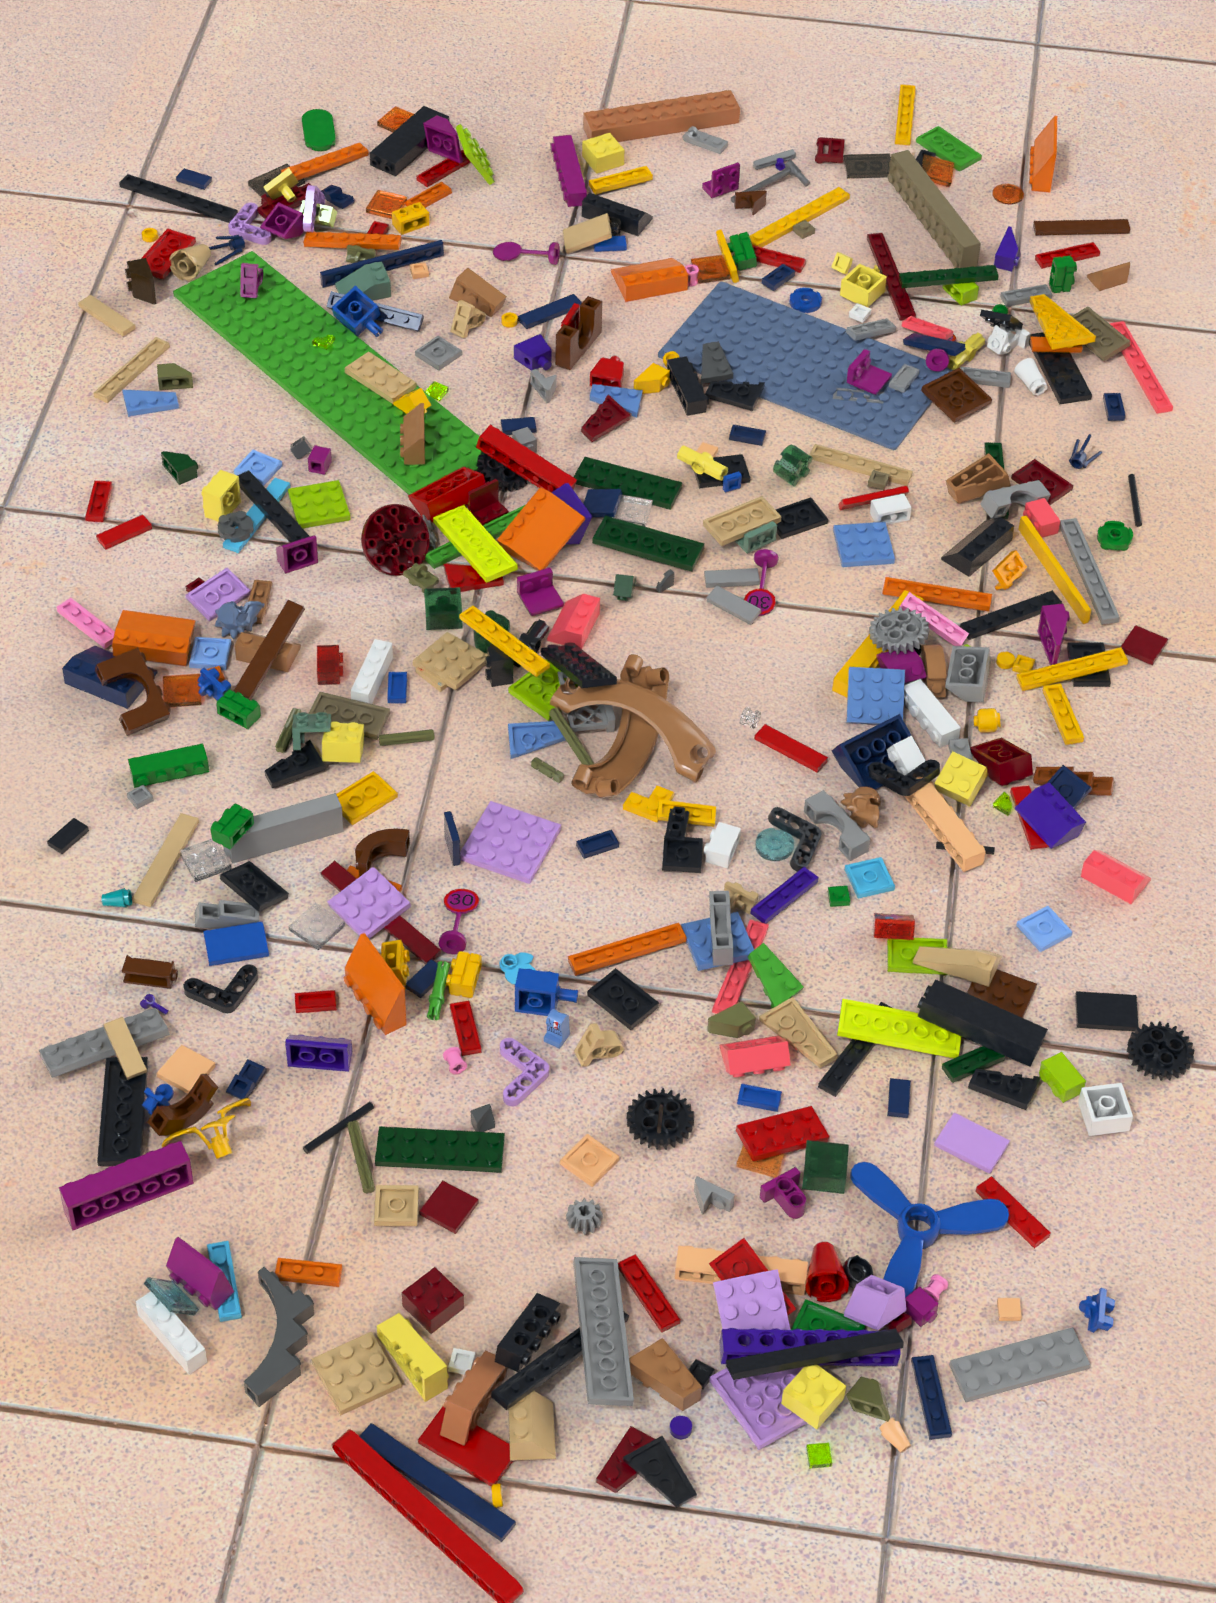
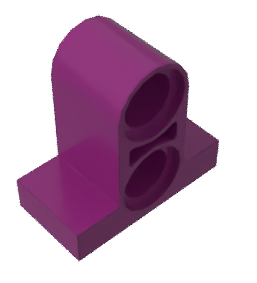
(250, 280)
(787, 1197)

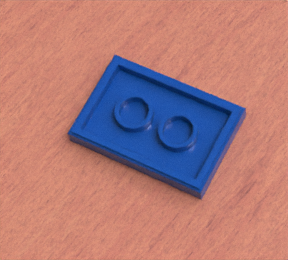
(236, 943)

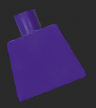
(533, 353)

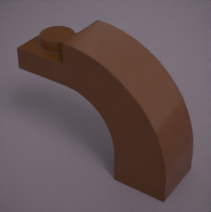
(380, 844)
(186, 1112)

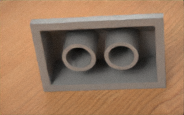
(968, 672)

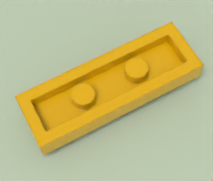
(698, 813)

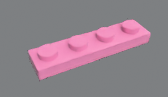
(936, 621)
(86, 622)

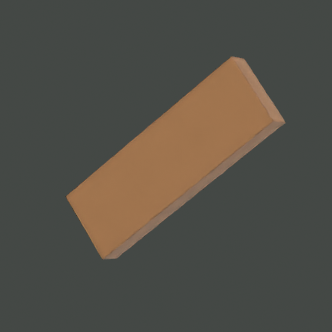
(260, 592)

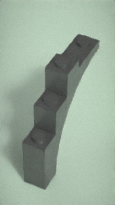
(281, 1363)

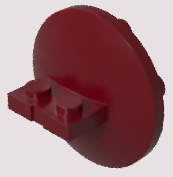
(395, 539)

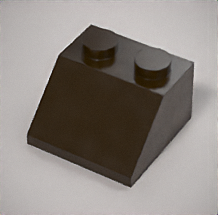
(140, 280)

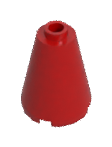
(824, 1274)

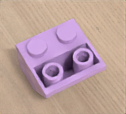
(875, 1302)

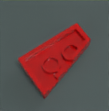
(467, 578)

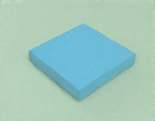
(869, 877)

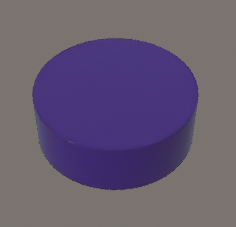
(680, 1427)

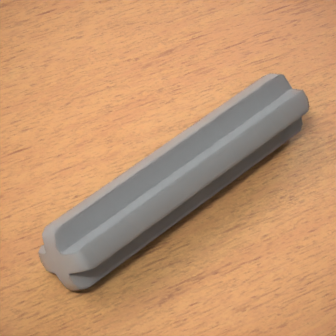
(771, 160)

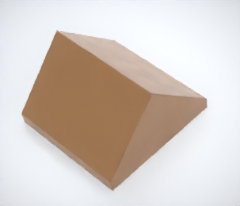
(1110, 277)

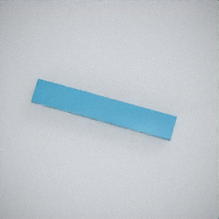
(277, 489)

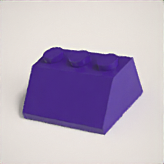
(568, 495)
(1050, 816)
(318, 1052)

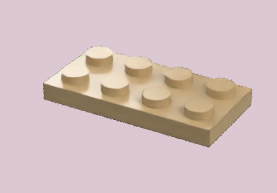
(380, 377)
(737, 521)

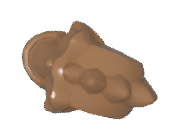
(864, 806)

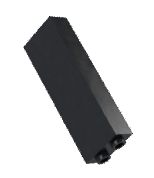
(404, 143)
(981, 1022)

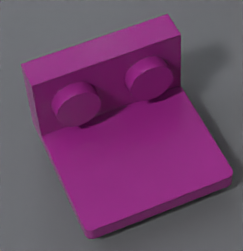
(723, 181)
(867, 376)
(538, 592)

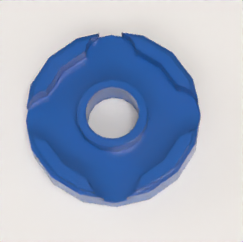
(798, 303)

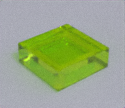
(437, 390)
(819, 1455)

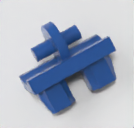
(210, 685)
(161, 1097)
(1095, 1309)

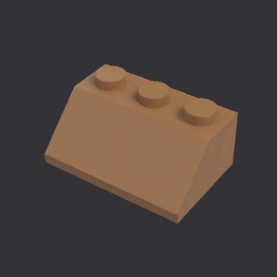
(413, 437)
(249, 643)

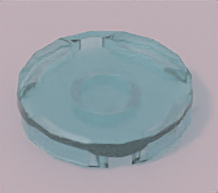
(774, 844)

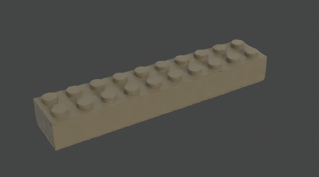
(933, 210)

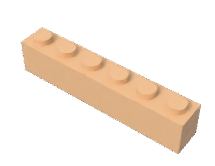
(947, 827)
(694, 1266)

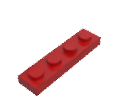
(1019, 1217)

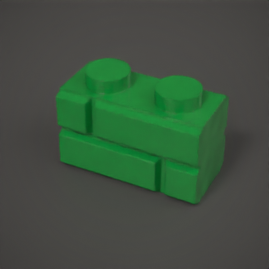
(742, 251)
(1062, 274)
(238, 709)
(232, 826)

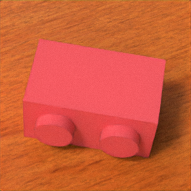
(1042, 517)

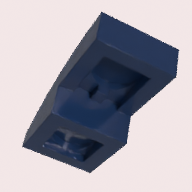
(335, 196)
(248, 1078)

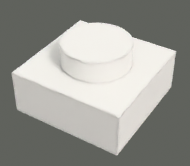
(859, 312)
(461, 1361)

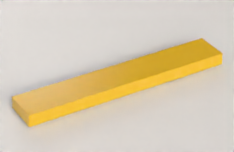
(905, 114)
(504, 641)
(1072, 669)

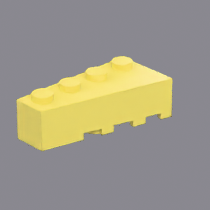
(414, 1356)

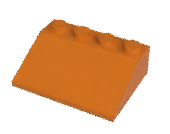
(1043, 158)
(651, 279)
(540, 530)
(157, 636)
(376, 986)

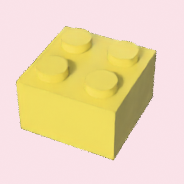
(603, 153)
(863, 285)
(221, 495)
(343, 743)
(961, 779)
(813, 1395)

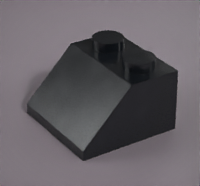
(499, 667)

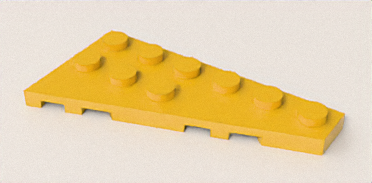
(1058, 325)

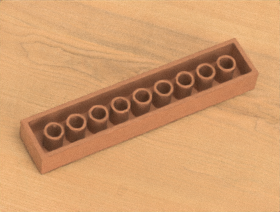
(663, 116)

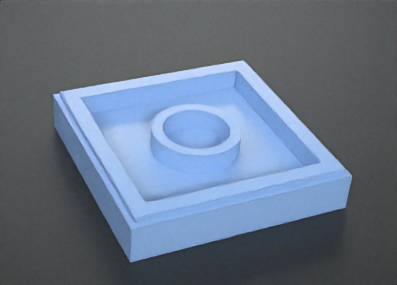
(260, 465)
(210, 653)
(1044, 928)

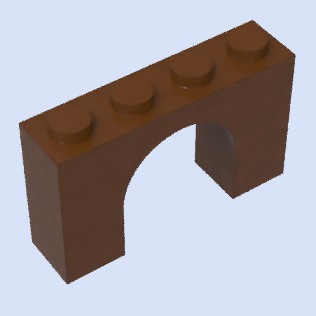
(573, 342)
(133, 666)

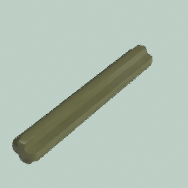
(570, 736)
(361, 1157)

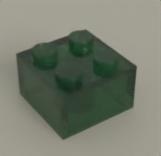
(443, 608)
(825, 1167)

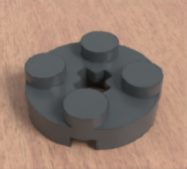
(227, 530)

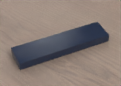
(548, 311)
(930, 343)
(931, 1397)

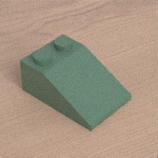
(370, 279)

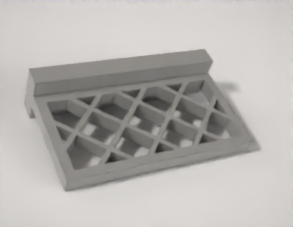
(606, 715)

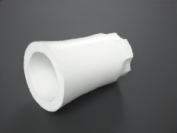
(1031, 376)

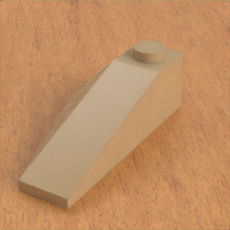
(968, 964)

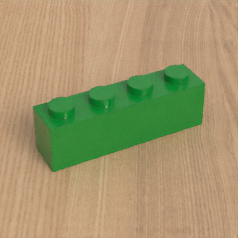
(168, 765)

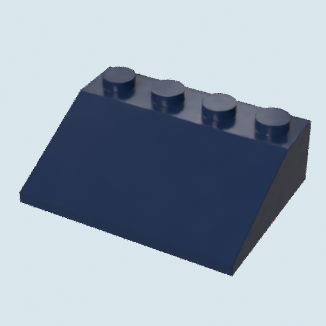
(81, 674)
(869, 747)

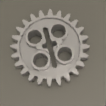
(899, 630)

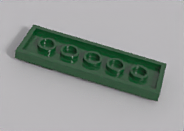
(633, 483)
(648, 543)
(440, 1149)

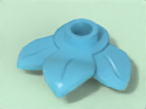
(511, 963)

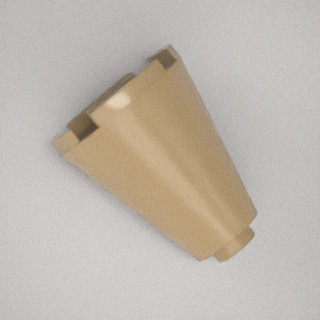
(189, 261)

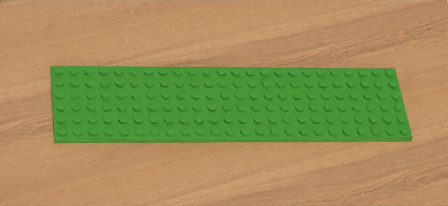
(278, 336)

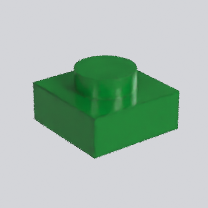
(838, 896)

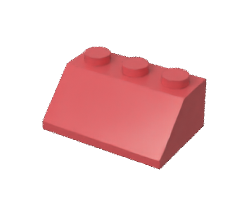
(575, 620)
(1114, 876)
(755, 1055)

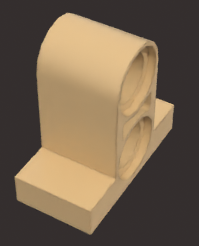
(465, 318)
(597, 1045)

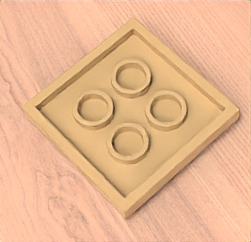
(451, 660)
(356, 1373)

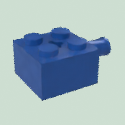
(357, 312)
(539, 992)

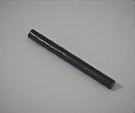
(1134, 498)
(337, 1128)

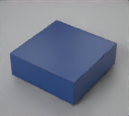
(732, 481)

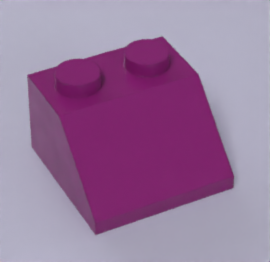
(284, 222)
(297, 554)
(909, 662)

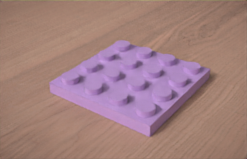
(510, 842)
(758, 1404)

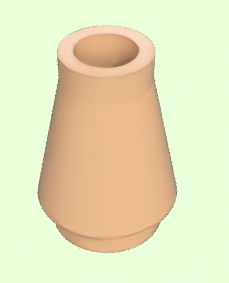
(895, 1435)

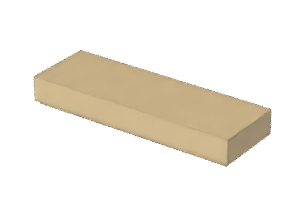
(125, 1048)

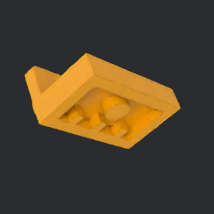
(1009, 570)

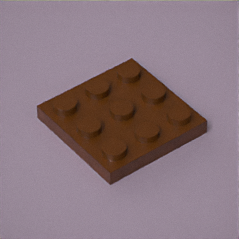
(956, 395)
(1006, 992)

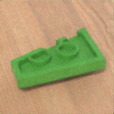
(776, 979)

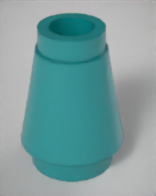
(117, 898)

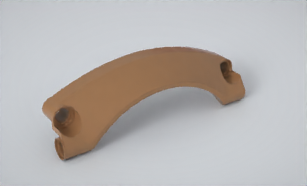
(675, 728)
(633, 741)

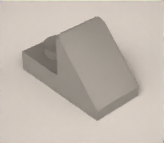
(544, 386)
(710, 1193)

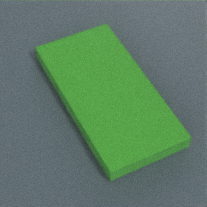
(949, 148)

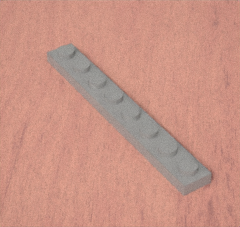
(1089, 571)

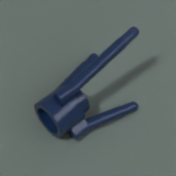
(236, 243)
(1079, 458)

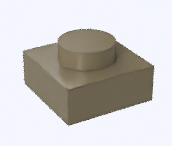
(804, 229)
(878, 480)

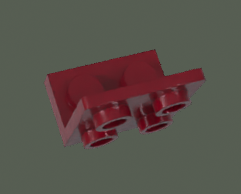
(485, 503)

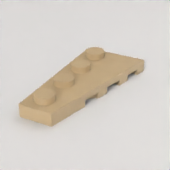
(797, 1028)

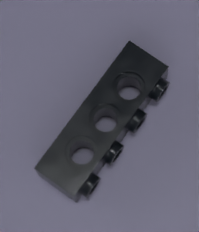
(527, 1332)

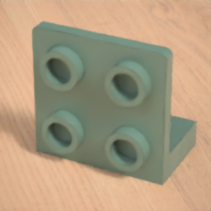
(758, 538)
(307, 722)

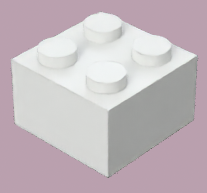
(1105, 1109)

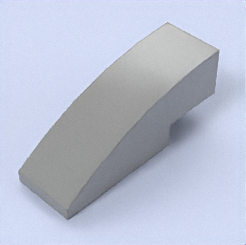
(224, 914)

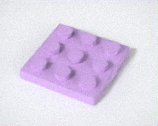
(369, 903)
(752, 1302)

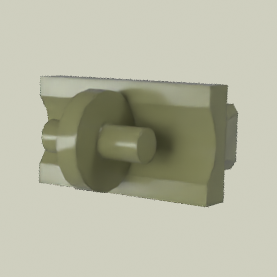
(356, 253)
(421, 577)

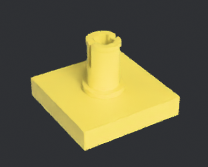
(282, 186)

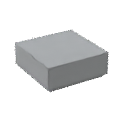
(140, 797)

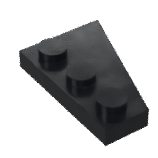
(738, 395)
(296, 766)
(1009, 1089)
(662, 1471)

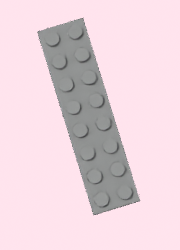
(603, 1332)

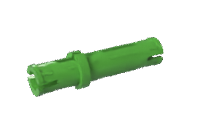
(437, 997)

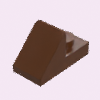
(751, 199)

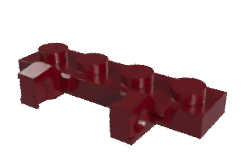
(269, 204)

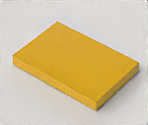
(365, 797)

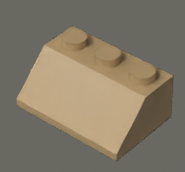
(532, 1428)

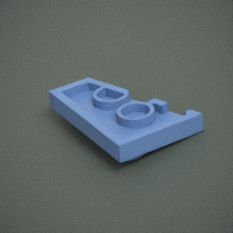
(627, 398)
(146, 402)
(532, 736)

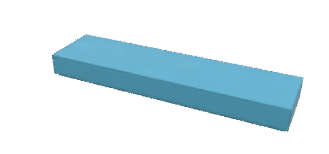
(220, 1255)

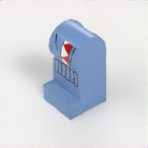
(557, 1028)

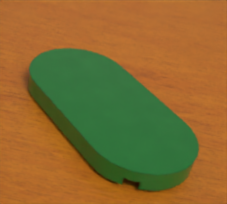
(318, 129)

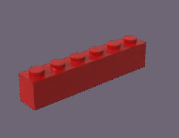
(522, 460)

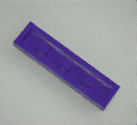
(784, 895)

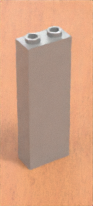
(289, 828)

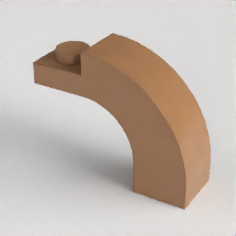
(935, 669)

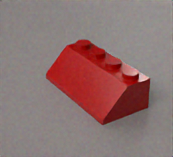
(446, 492)

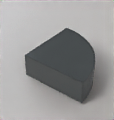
(666, 582)

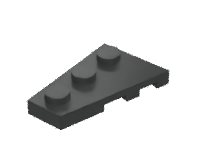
(714, 364)

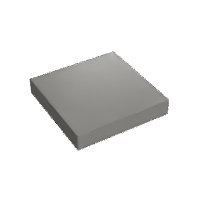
(438, 353)

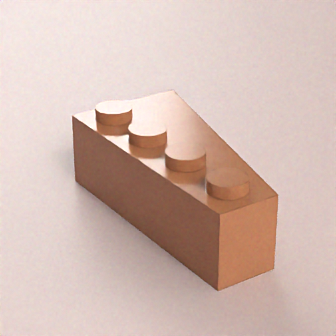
(471, 1397)

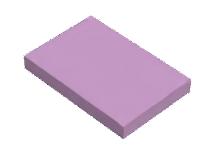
(217, 591)
(972, 1143)

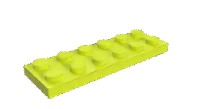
(475, 543)
(895, 1029)

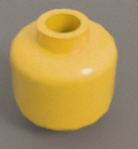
(987, 720)

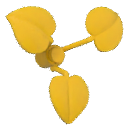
(220, 1141)

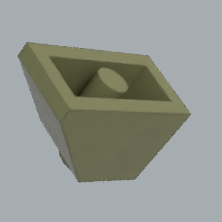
(173, 377)
(732, 1022)
(869, 1399)

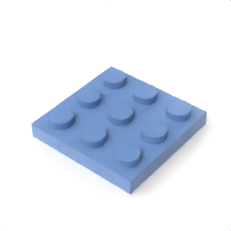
(863, 544)
(874, 695)
(700, 944)

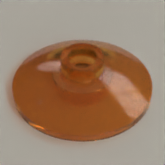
(1008, 194)

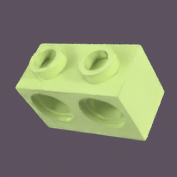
(324, 215)

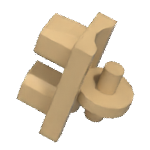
(740, 898)

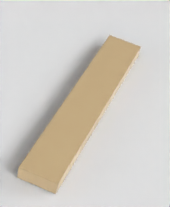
(131, 370)
(859, 464)
(165, 860)

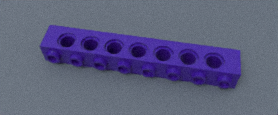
(777, 1339)

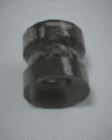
(615, 225)

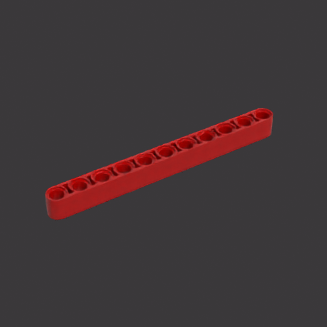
(427, 1518)

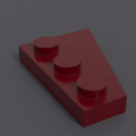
(605, 419)
(616, 1472)

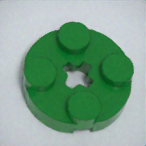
(1123, 534)

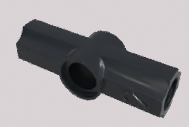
(534, 636)

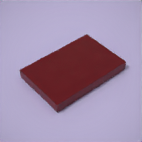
(1052, 482)

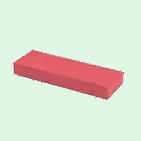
(927, 328)

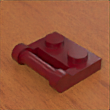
(835, 150)

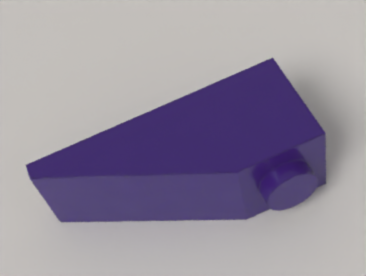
(1006, 255)

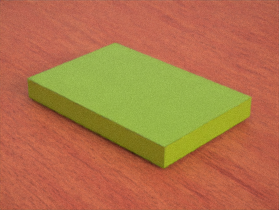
(902, 952)

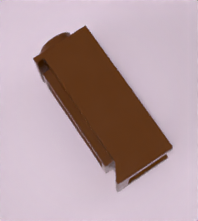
(149, 972)

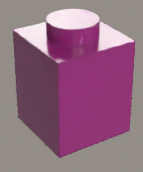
(319, 460)
(921, 1307)

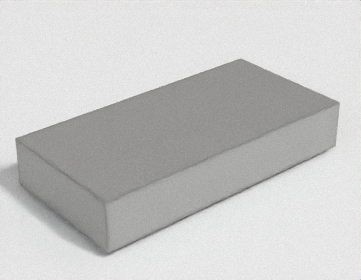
(904, 378)

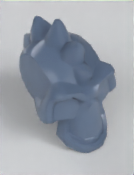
(237, 619)

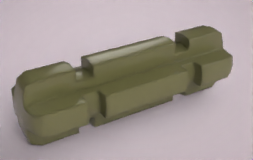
(547, 770)

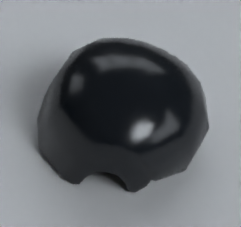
(856, 1270)

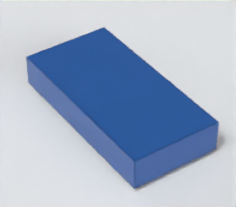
(616, 243)
(397, 687)
(759, 1097)

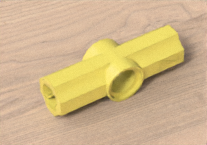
(972, 345)
(702, 463)

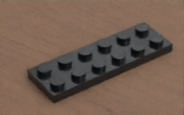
(1062, 375)
(578, 665)
(121, 1115)

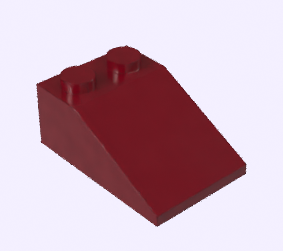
(1003, 761)

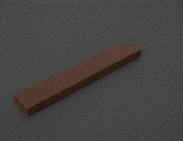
(1081, 227)
(269, 649)

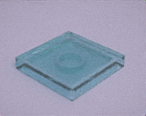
(171, 1296)

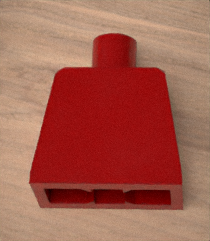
(608, 372)

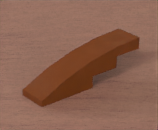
(1099, 785)

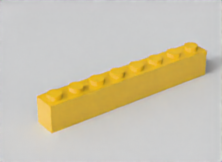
(863, 657)

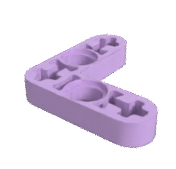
(313, 197)
(242, 227)
(528, 1068)

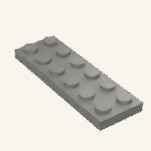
(96, 1046)
(1019, 1364)

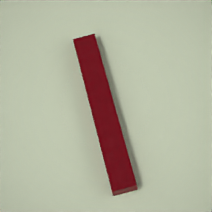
(888, 268)
(398, 928)

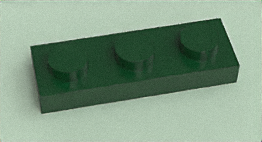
(967, 1063)

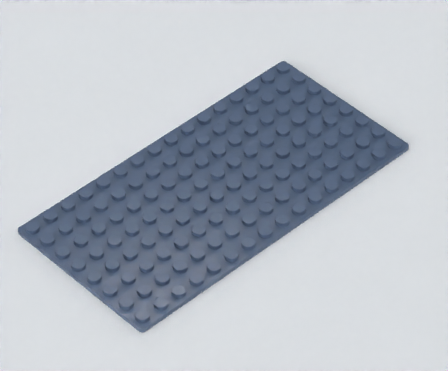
(803, 363)

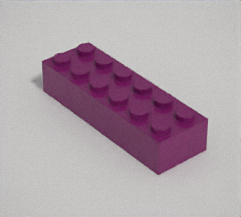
(126, 1185)

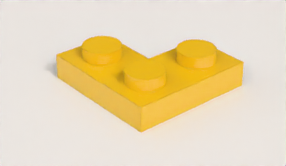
(646, 806)

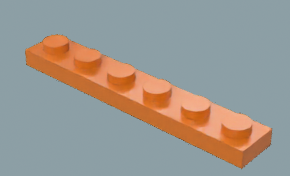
(328, 161)
(342, 240)
(939, 594)
(627, 949)

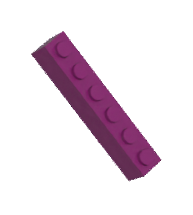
(568, 170)

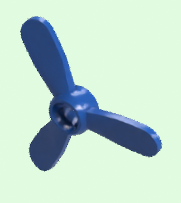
(960, 1219)

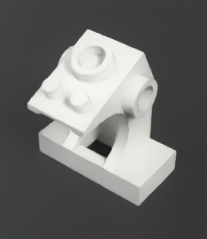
(1003, 340)

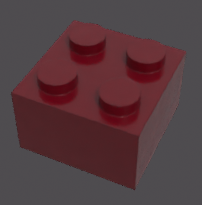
(432, 1300)

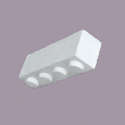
(372, 672)
(930, 713)
(171, 1333)

